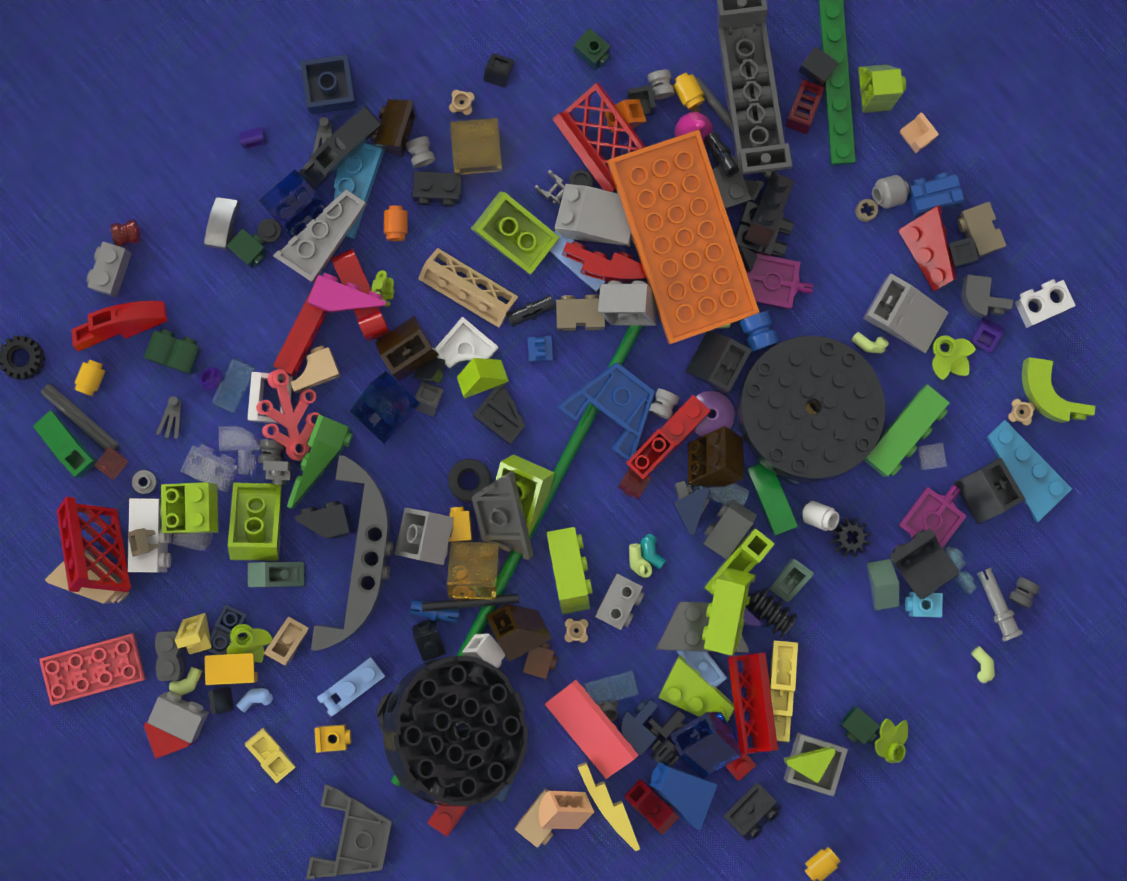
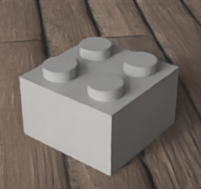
(627, 304)
(424, 536)
(830, 778)

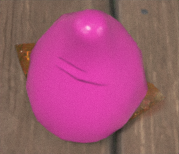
(694, 121)

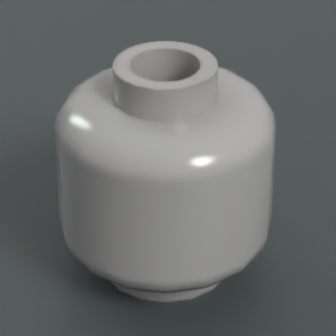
(890, 191)

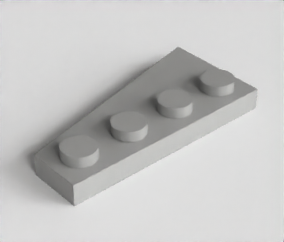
(320, 239)

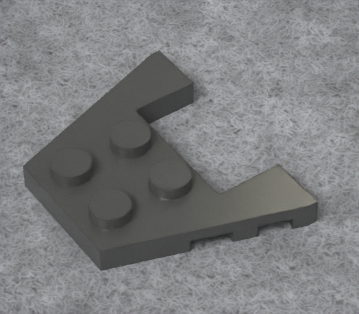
(361, 842)

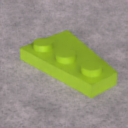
(692, 692)

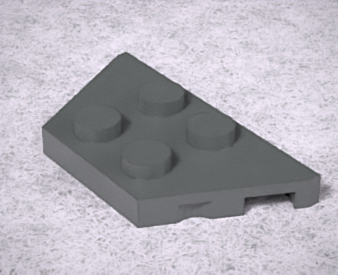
(502, 516)
(686, 629)

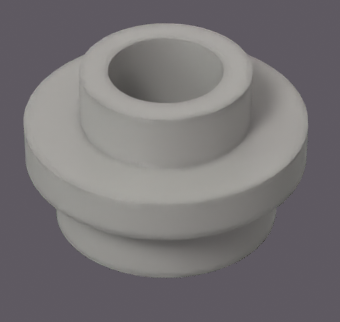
(150, 485)

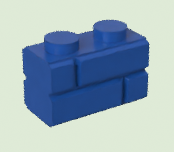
(928, 194)

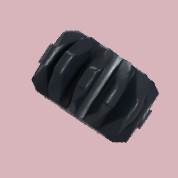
(858, 538)

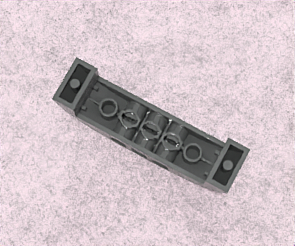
(751, 87)
(361, 600)

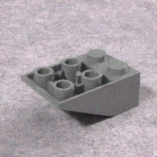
(906, 313)

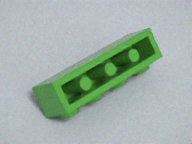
(906, 430)

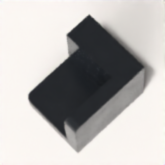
(818, 66)
(646, 98)
(964, 253)

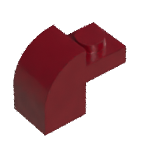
(651, 806)

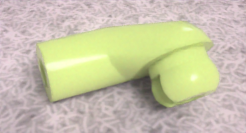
(870, 346)
(637, 562)
(987, 665)
(186, 685)

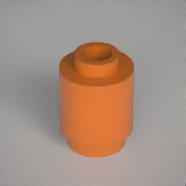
(395, 223)

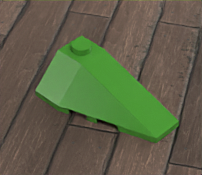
(326, 445)

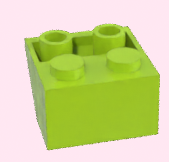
(189, 508)

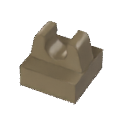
(139, 543)

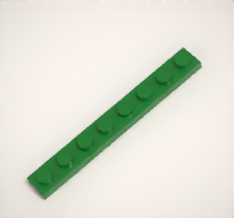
(837, 84)

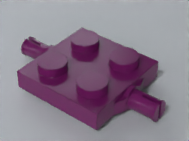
(776, 281)
(936, 513)

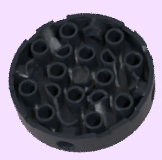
(840, 390)
(449, 763)

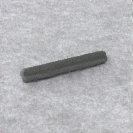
(79, 417)

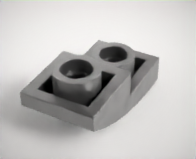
(220, 223)
(278, 471)

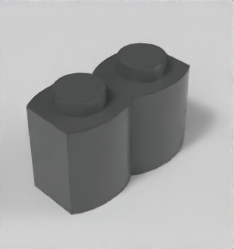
(170, 662)

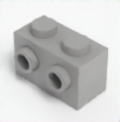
(108, 269)
(619, 601)
(178, 716)

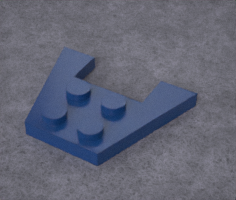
(621, 399)

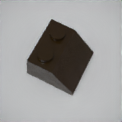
(397, 123)

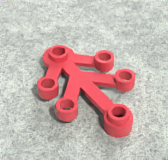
(289, 418)

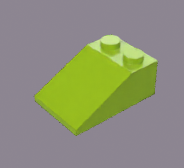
(515, 232)
(532, 484)
(255, 522)

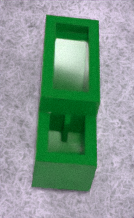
(771, 499)

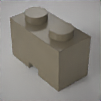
(978, 224)
(579, 312)

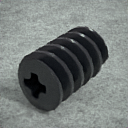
(772, 611)

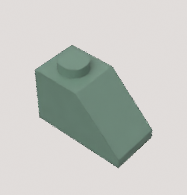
(275, 574)

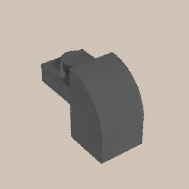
(977, 299)

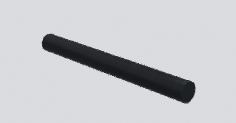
(468, 603)

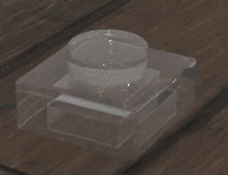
(932, 456)

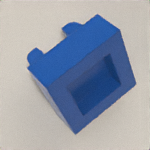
(540, 349)

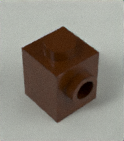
(540, 661)

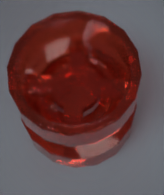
(125, 233)

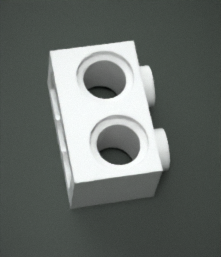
(1046, 306)

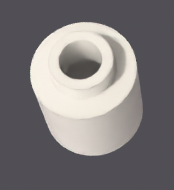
(820, 516)

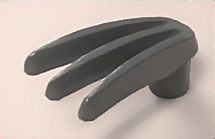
(324, 132)
(172, 410)

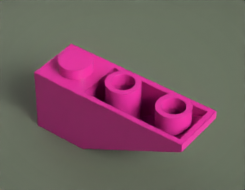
(336, 297)

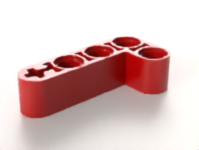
(371, 319)

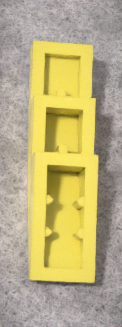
(782, 686)
(614, 813)

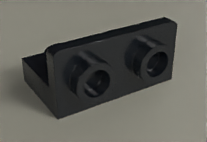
(437, 187)
(753, 812)

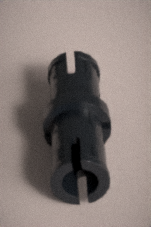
(715, 144)
(531, 310)

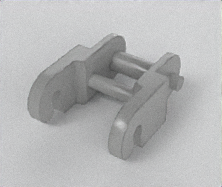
(559, 182)

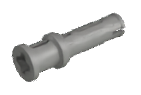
(1003, 615)

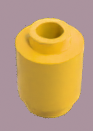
(689, 90)
(89, 377)
(822, 864)

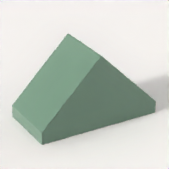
(791, 580)
(883, 584)

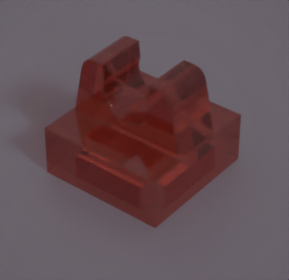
(111, 463)
(633, 484)

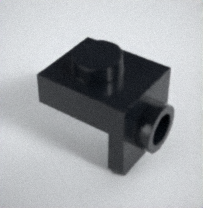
(428, 640)
(673, 723)

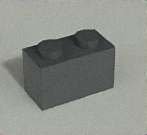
(729, 529)

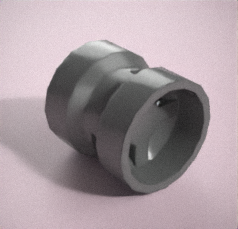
(270, 451)
(1022, 598)

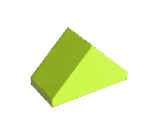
(481, 376)
(812, 763)

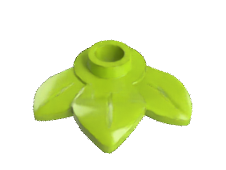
(954, 359)
(250, 643)
(892, 741)

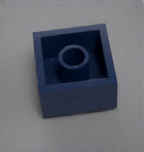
(328, 84)

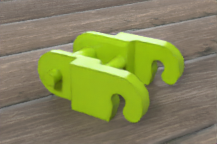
(385, 284)

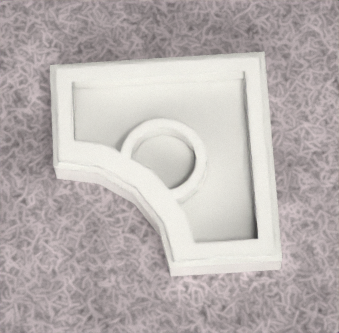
(464, 344)

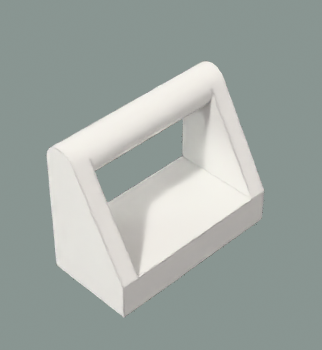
(256, 396)

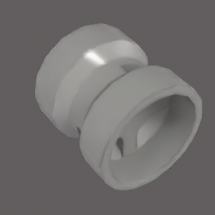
(661, 84)
(420, 151)
(664, 403)

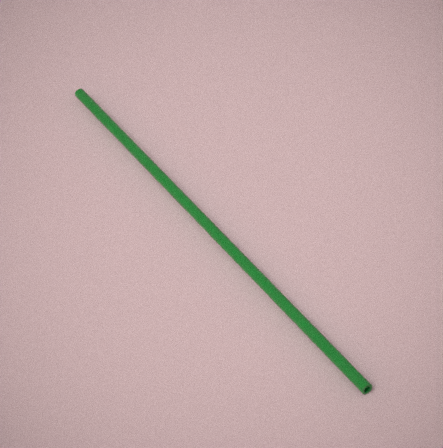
(560, 471)

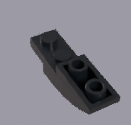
(339, 147)

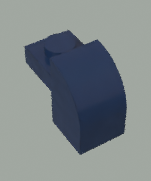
(633, 729)

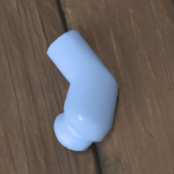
(254, 695)

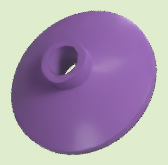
(724, 412)

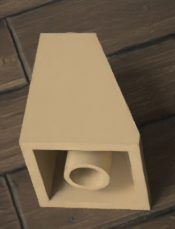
(59, 579)

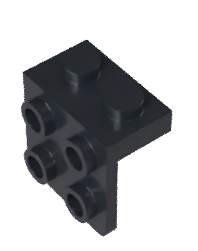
(924, 563)

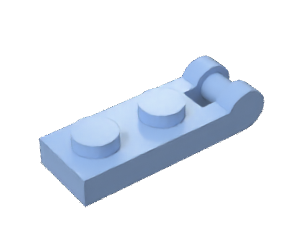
(352, 686)

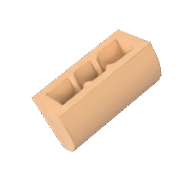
(564, 810)

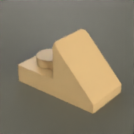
(286, 641)

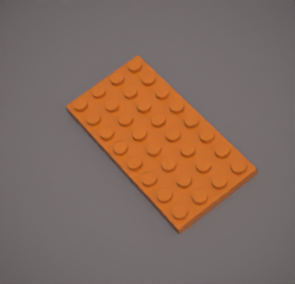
(683, 236)

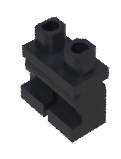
(775, 247)

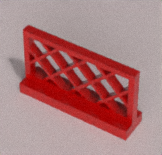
(584, 146)
(72, 543)

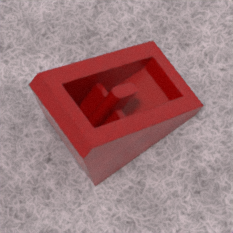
(163, 742)

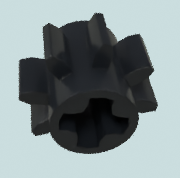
(665, 751)

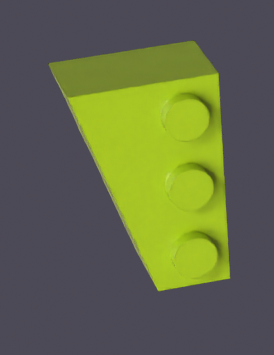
(880, 87)
(569, 570)
(727, 611)

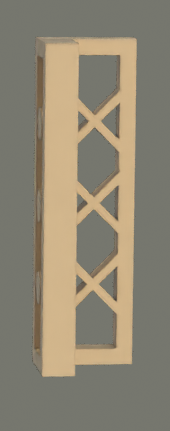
(464, 290)

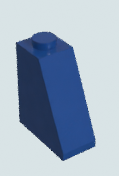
(684, 793)

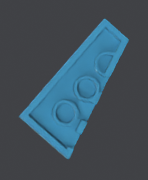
(357, 176)
(1032, 474)

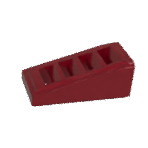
(801, 121)

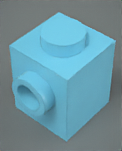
(927, 607)

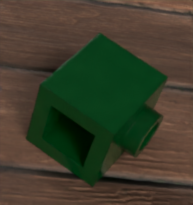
(592, 49)
(248, 248)
(859, 726)

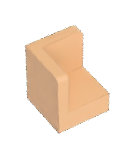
(919, 133)

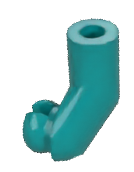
(649, 551)

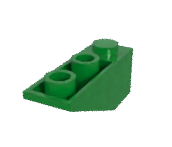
(65, 445)

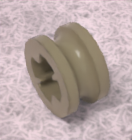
(869, 203)

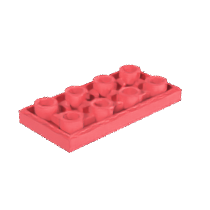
(92, 669)
(591, 729)

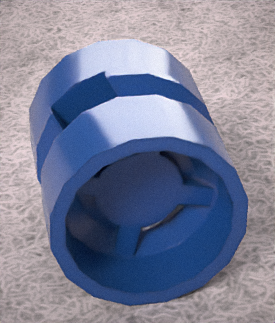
(758, 329)

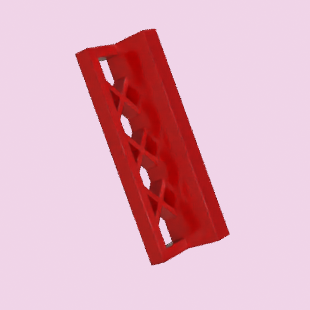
(300, 338)
(757, 703)

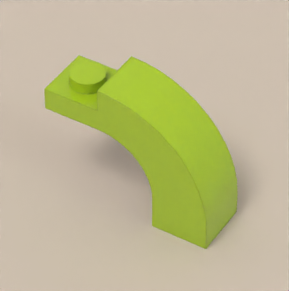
(1040, 392)
(745, 556)

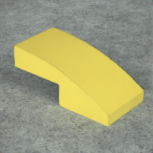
(270, 755)

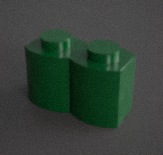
(173, 352)

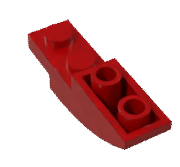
(596, 265)
(121, 319)
(669, 437)

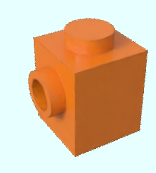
(632, 112)

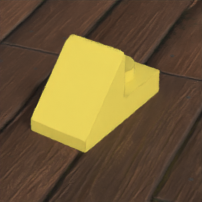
(194, 634)

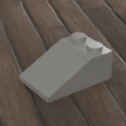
(592, 216)

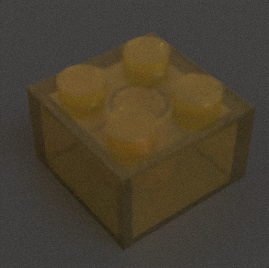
(476, 146)
(473, 570)

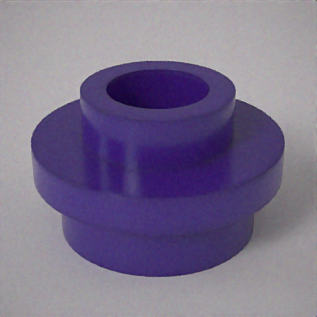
(211, 378)

